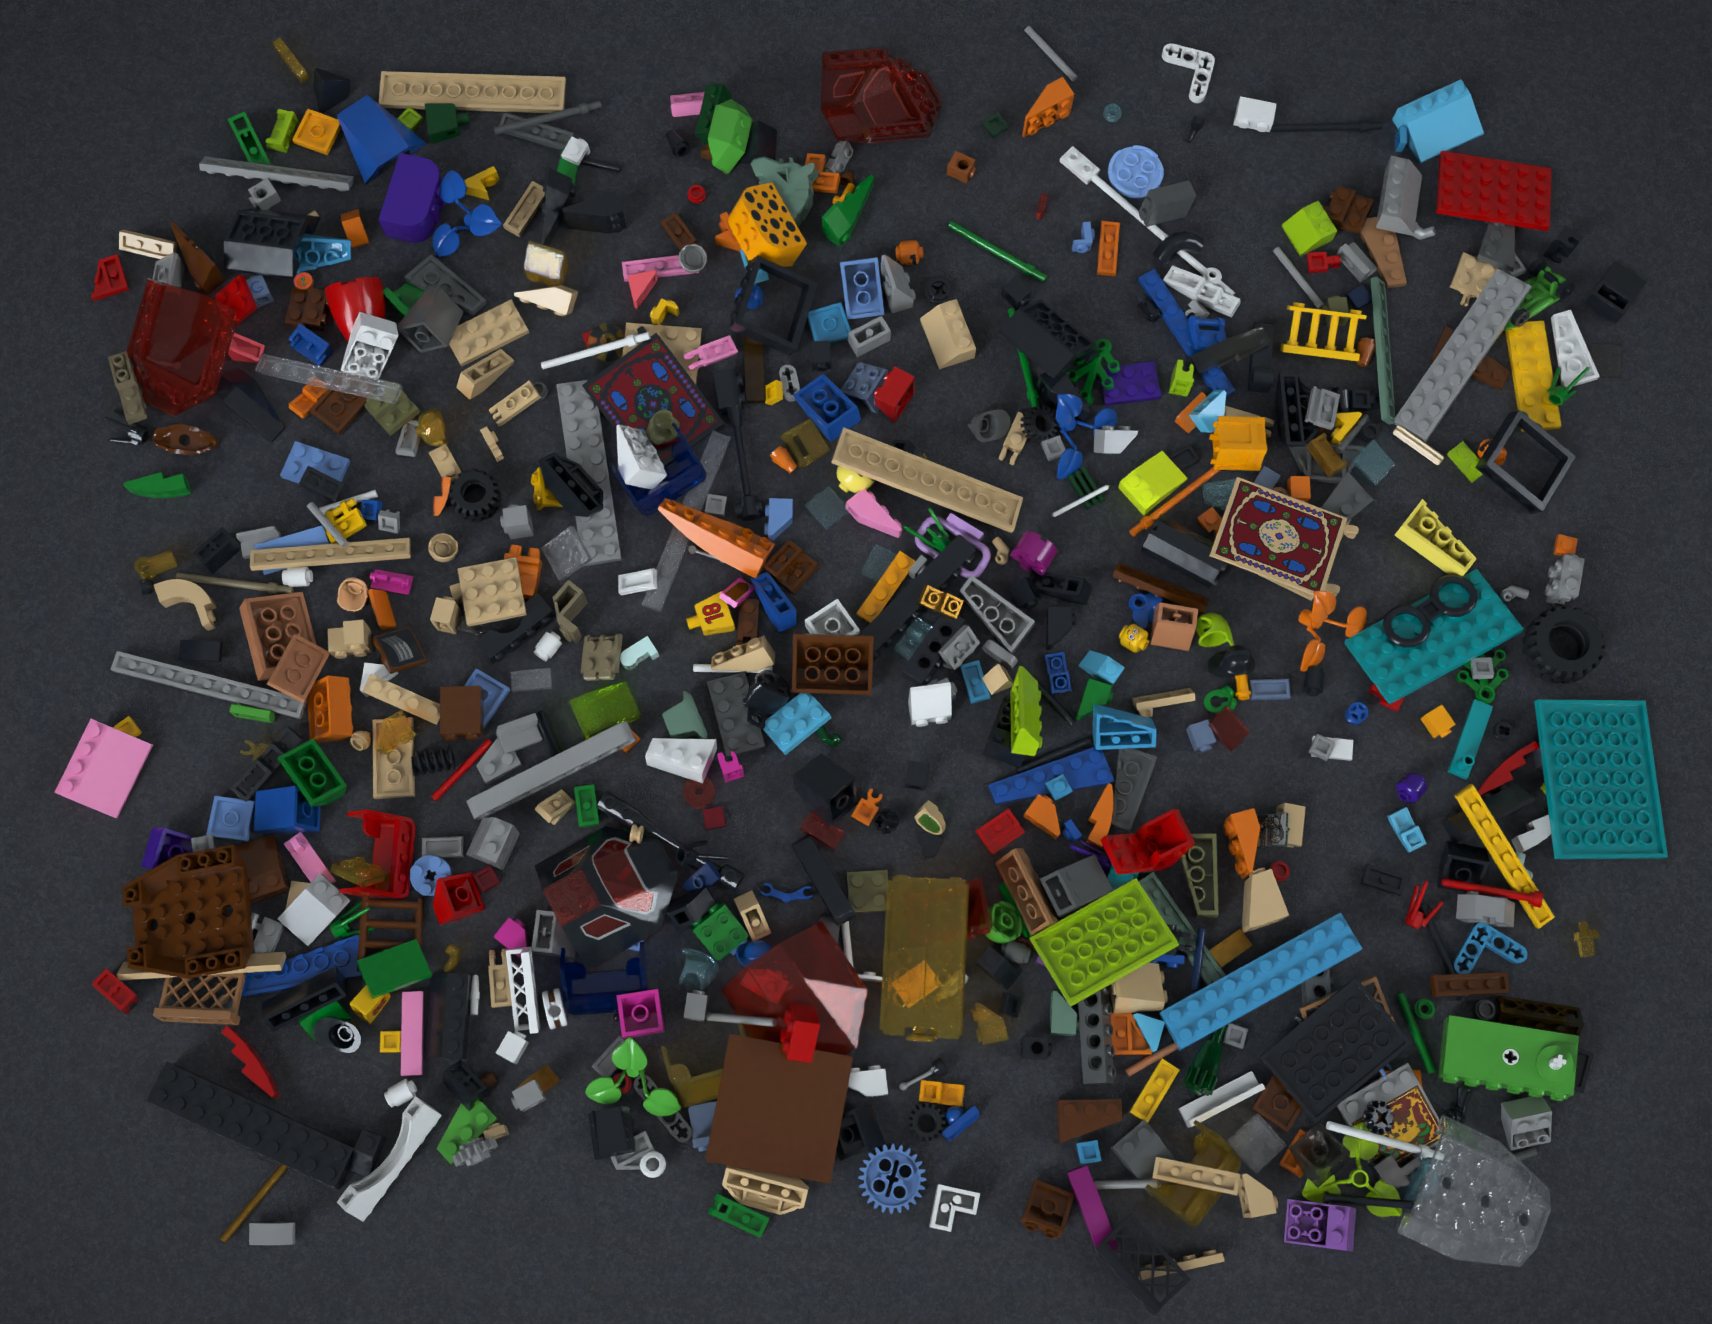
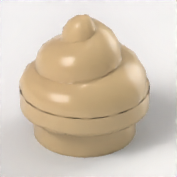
(360, 740)

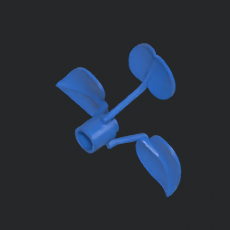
(479, 221)
(1067, 409)

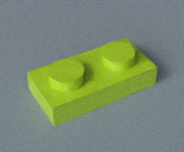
(1465, 461)

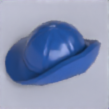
(751, 951)

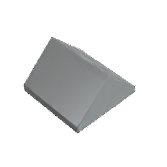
(169, 270)

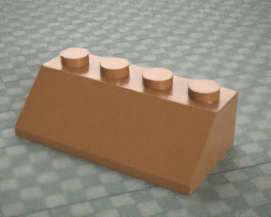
(1026, 891)

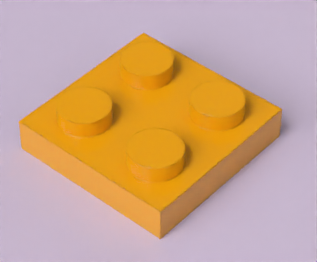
(317, 132)

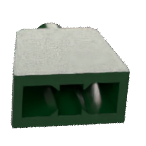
(444, 121)

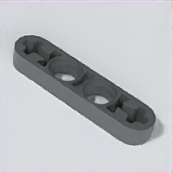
(683, 1125)

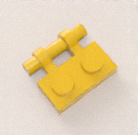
(349, 523)

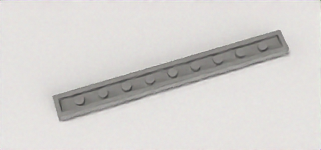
(207, 684)

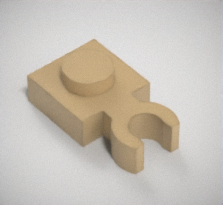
(491, 439)

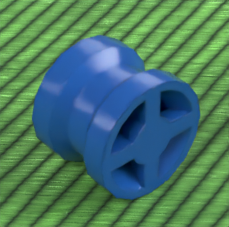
(1359, 710)

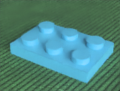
(795, 722)

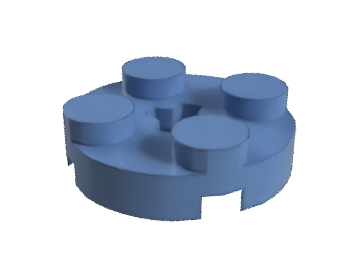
(419, 871)

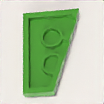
(464, 1128)

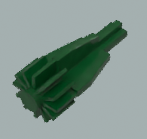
(1202, 1075)

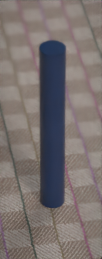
(1198, 959)

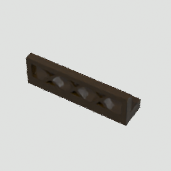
(1539, 1018)

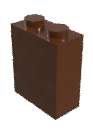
(461, 712)

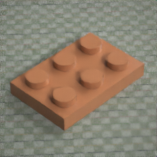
(298, 668)

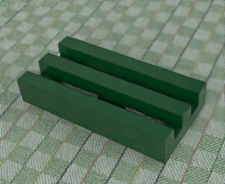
(1077, 474)

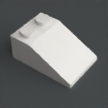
(930, 704)

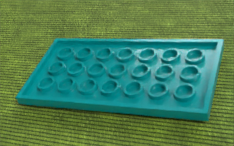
(1449, 645)

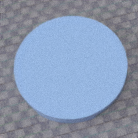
(1135, 171)

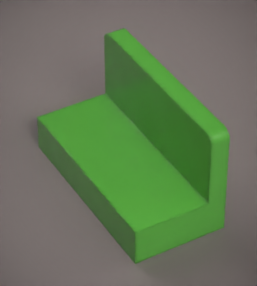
(252, 713)

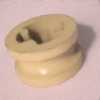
(636, 833)

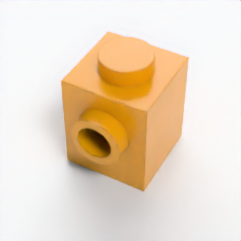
(1438, 722)

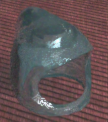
(698, 969)

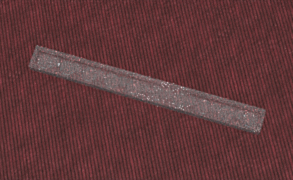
(677, 541)

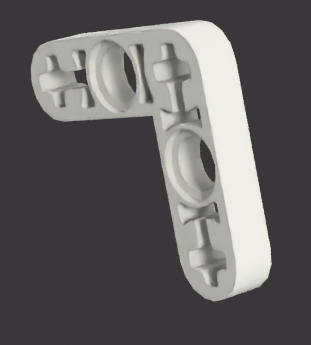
(1197, 64)

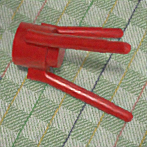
(1414, 917)

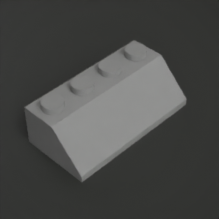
(1399, 196)

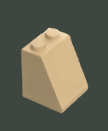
(1262, 901)
(1139, 991)

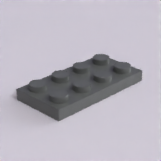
(731, 715)

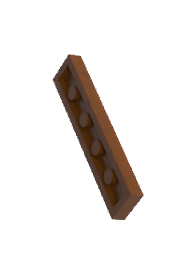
(1160, 587)

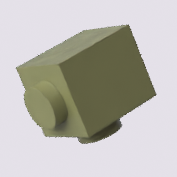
(1338, 304)

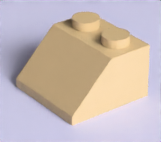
(1255, 1198)

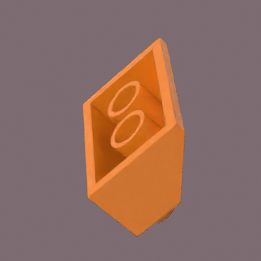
(330, 710)

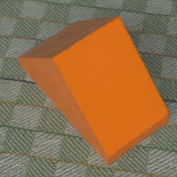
(354, 228)

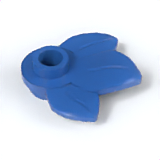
(1145, 612)

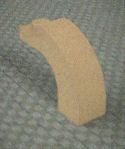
(179, 590)

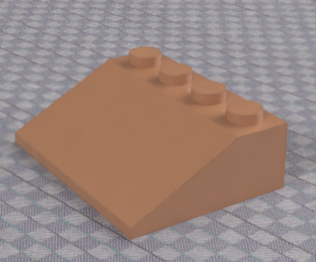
(270, 626)

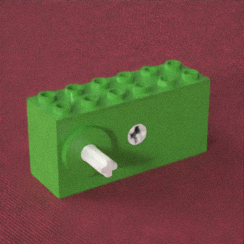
(1538, 1063)

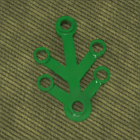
(1095, 368)
(1483, 685)

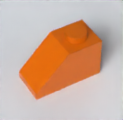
(1044, 815)

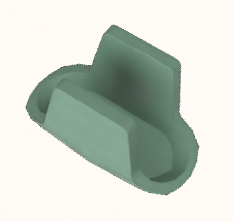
(684, 720)

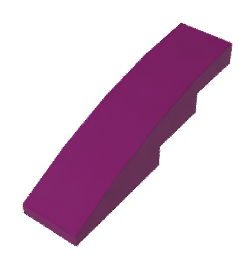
(1091, 1205)

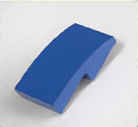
(1057, 672)

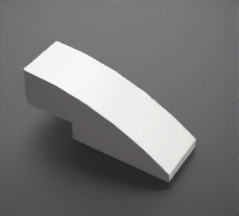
(1537, 832)

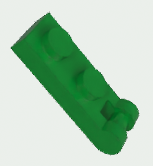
(739, 1216)

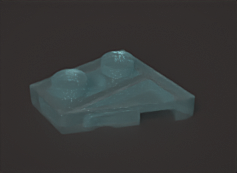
(1218, 493)

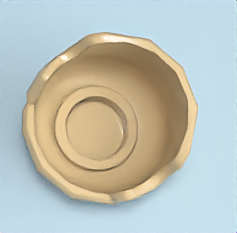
(443, 547)

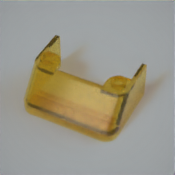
(694, 1089)
(1192, 1202)

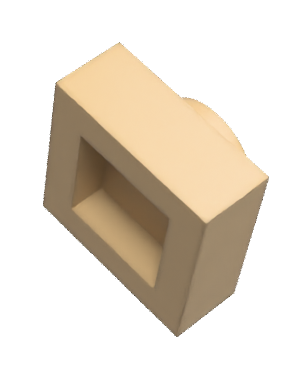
(496, 1130)

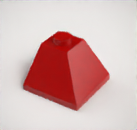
(456, 898)

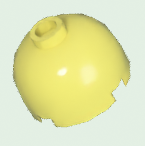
(852, 481)

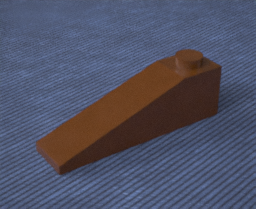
(201, 267)

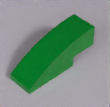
(159, 486)

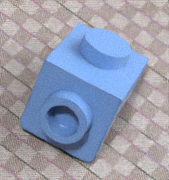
(1087, 236)

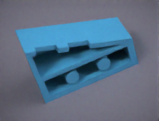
(1121, 729)

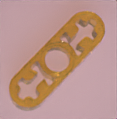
(290, 60)

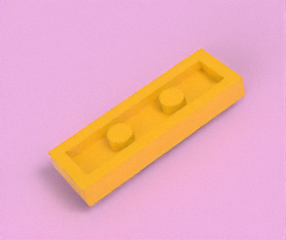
(1154, 1090)

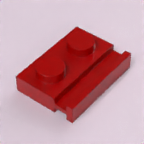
(1000, 831)

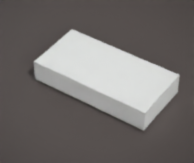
(637, 581)
(1342, 749)

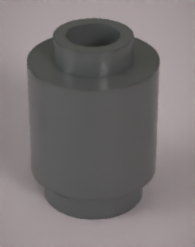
(1015, 952)

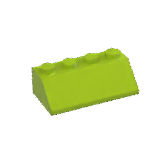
(1025, 714)

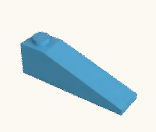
(322, 251)

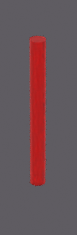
(462, 769)

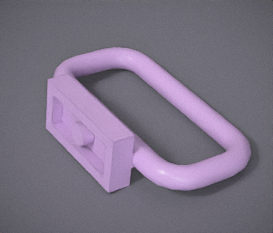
(957, 526)

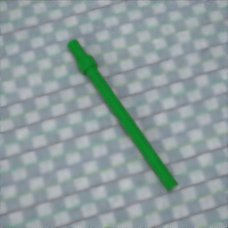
(1027, 269)
(1032, 393)

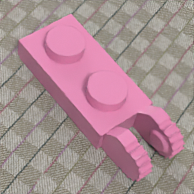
(712, 352)

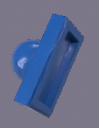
(959, 1121)

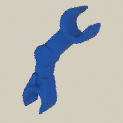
(787, 897)

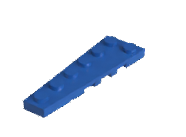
(1080, 770)
(306, 966)

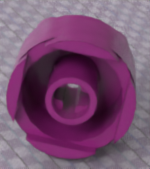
(1034, 553)

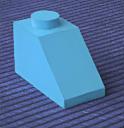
(1209, 410)
(1101, 667)

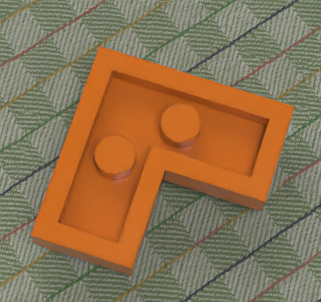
(826, 181)

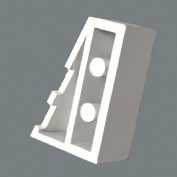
(682, 756)

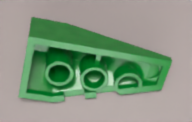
(842, 217)

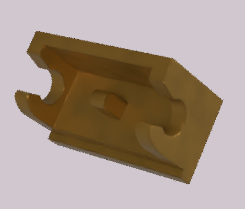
(1326, 456)

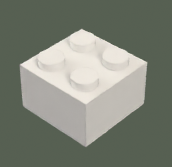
(832, 620)

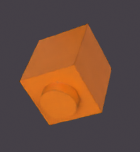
(1299, 488)

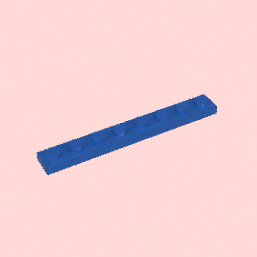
(1178, 324)

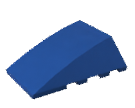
(375, 136)

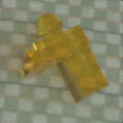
(1585, 940)

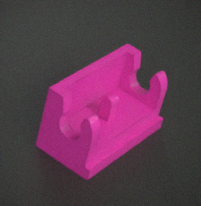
(731, 770)

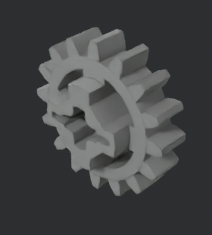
(474, 1151)

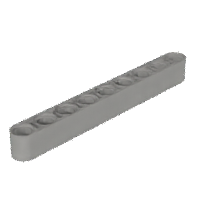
(551, 770)

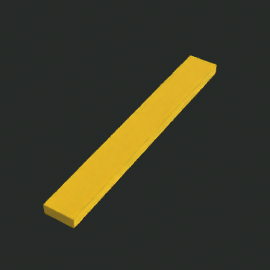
(1501, 852)

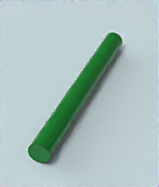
(1416, 1033)

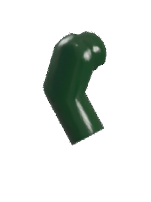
(833, 740)

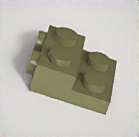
(392, 415)

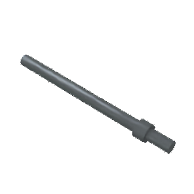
(581, 109)

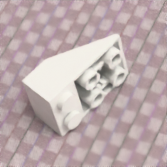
(369, 345)
(638, 458)

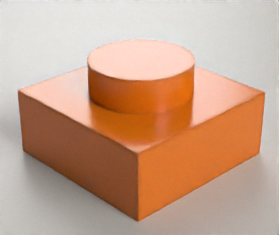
(1564, 545)

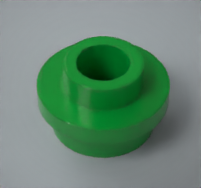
(1430, 1008)

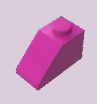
(513, 935)

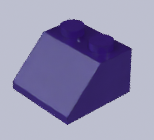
(164, 845)

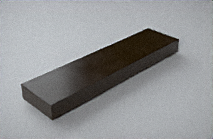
(754, 371)

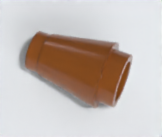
(1366, 349)

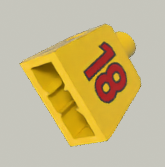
(712, 616)
(366, 1007)

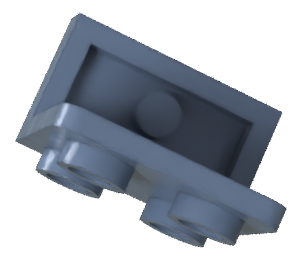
(863, 384)
(701, 1122)

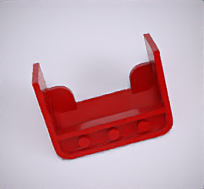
(392, 851)

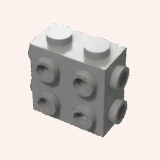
(1564, 580)

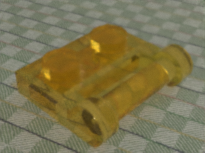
(811, 441)

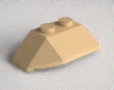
(765, 1190)

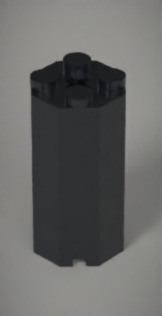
(1183, 551)

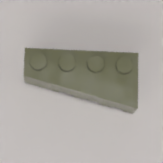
(1201, 875)

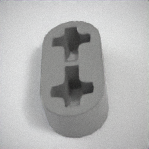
(785, 383)
(999, 654)

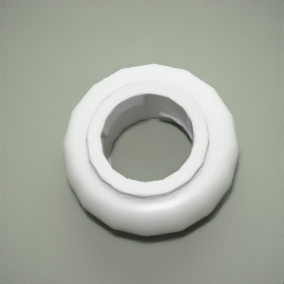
(643, 1164)

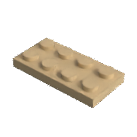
(487, 333)

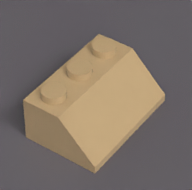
(948, 334)

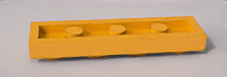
(886, 587)

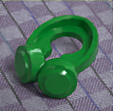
(1225, 692)

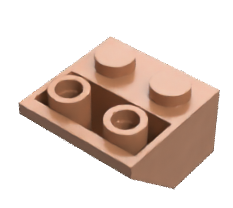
(1173, 626)

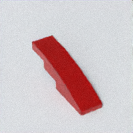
(1501, 774)
(254, 1068)

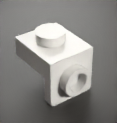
(575, 150)

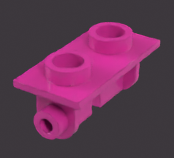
(391, 581)

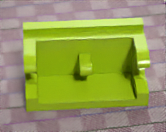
(283, 131)
(1180, 380)

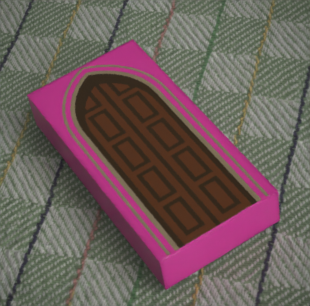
(737, 592)

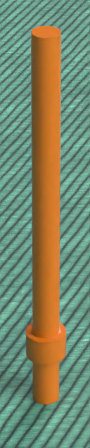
(1147, 521)

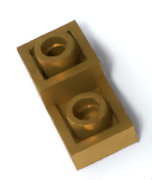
(940, 601)

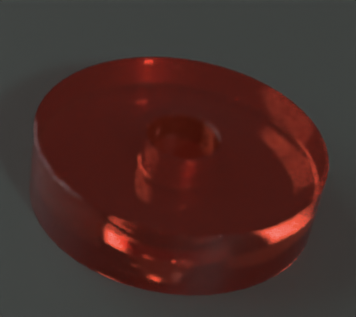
(702, 800)

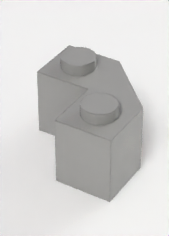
(1485, 909)

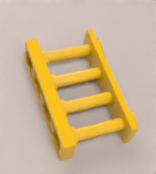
(1330, 349)

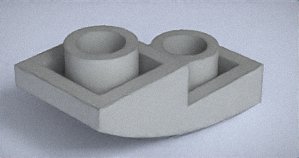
(272, 1233)

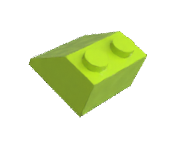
(1309, 228)

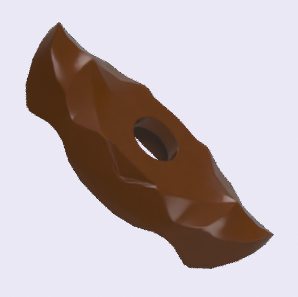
(169, 439)

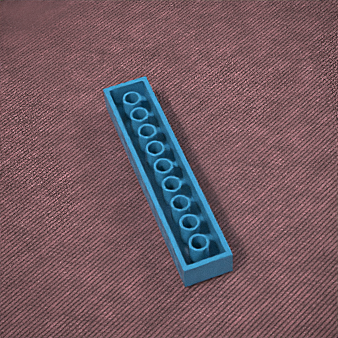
(1260, 981)

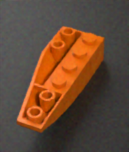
(720, 538)

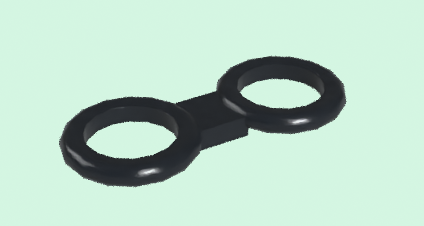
(1430, 611)

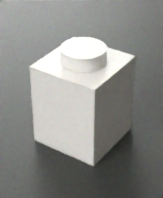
(512, 1046)

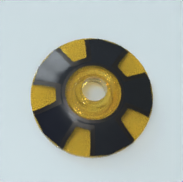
(598, 337)

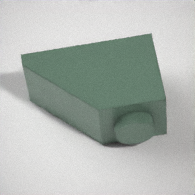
(1062, 1017)

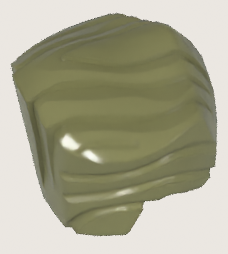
(660, 427)

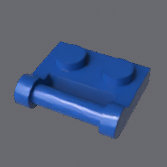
(1205, 338)

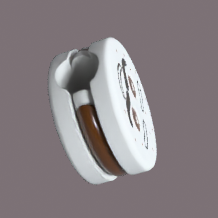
(554, 1008)

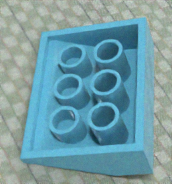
(1439, 121)

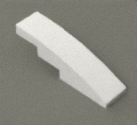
(1198, 289)

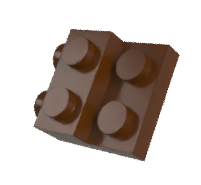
(1348, 210)
(308, 309)
(1047, 1209)

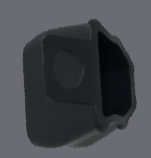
(765, 696)

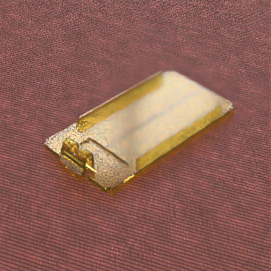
(924, 957)

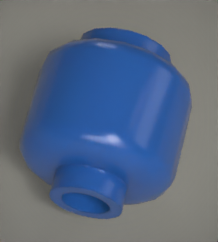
(756, 297)

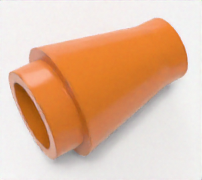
(783, 459)

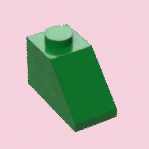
(1096, 693)

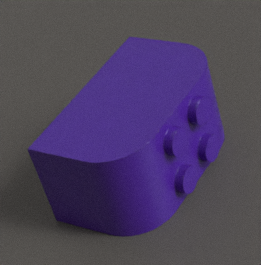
(412, 200)

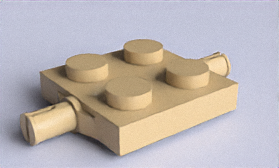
(1471, 277)

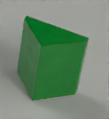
(333, 1010)

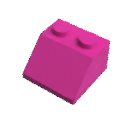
(640, 1013)

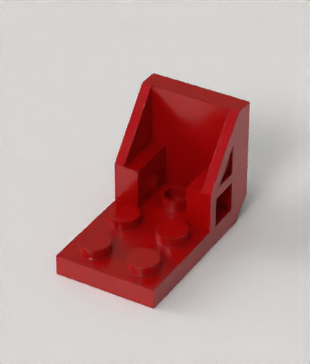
(1152, 847)

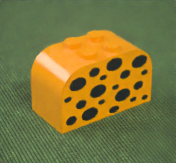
(766, 226)

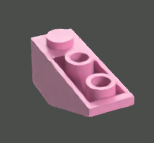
(869, 513)

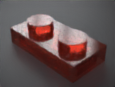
(819, 830)

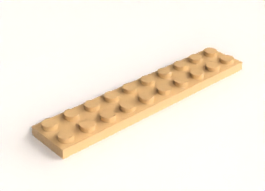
(473, 91)
(927, 480)

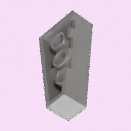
(999, 616)

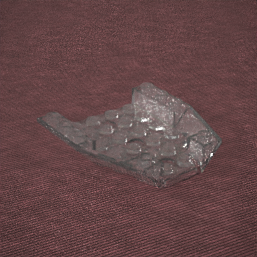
(1453, 1217)

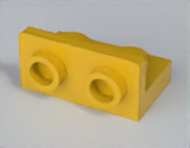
(542, 496)

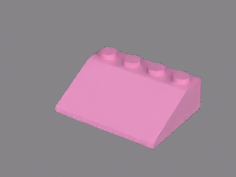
(103, 768)

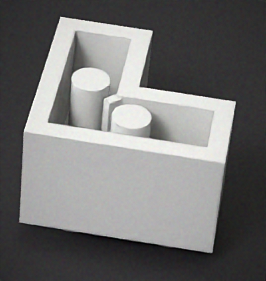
(948, 1201)

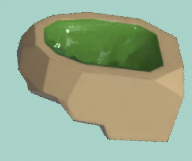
(930, 818)

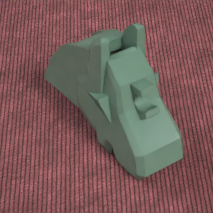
(796, 191)

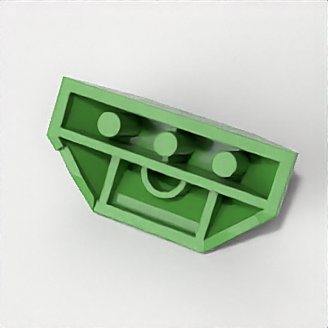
(728, 134)

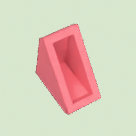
(641, 285)
(245, 349)

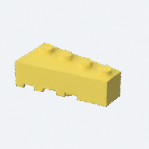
(1434, 541)

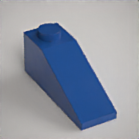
(775, 602)

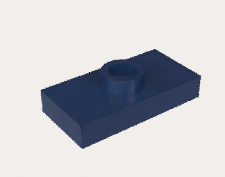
(705, 876)

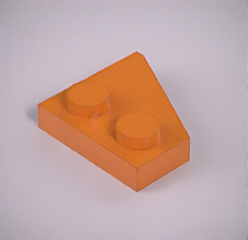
(1127, 1036)

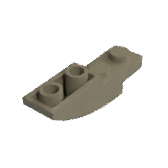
(128, 388)

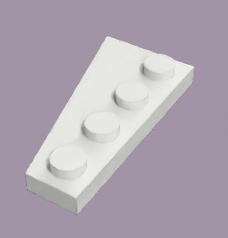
(1571, 350)

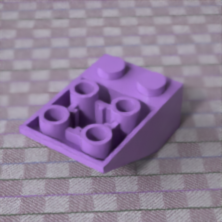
(1320, 1225)

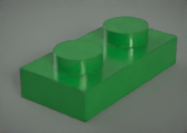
(586, 806)

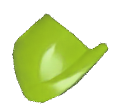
(1218, 632)

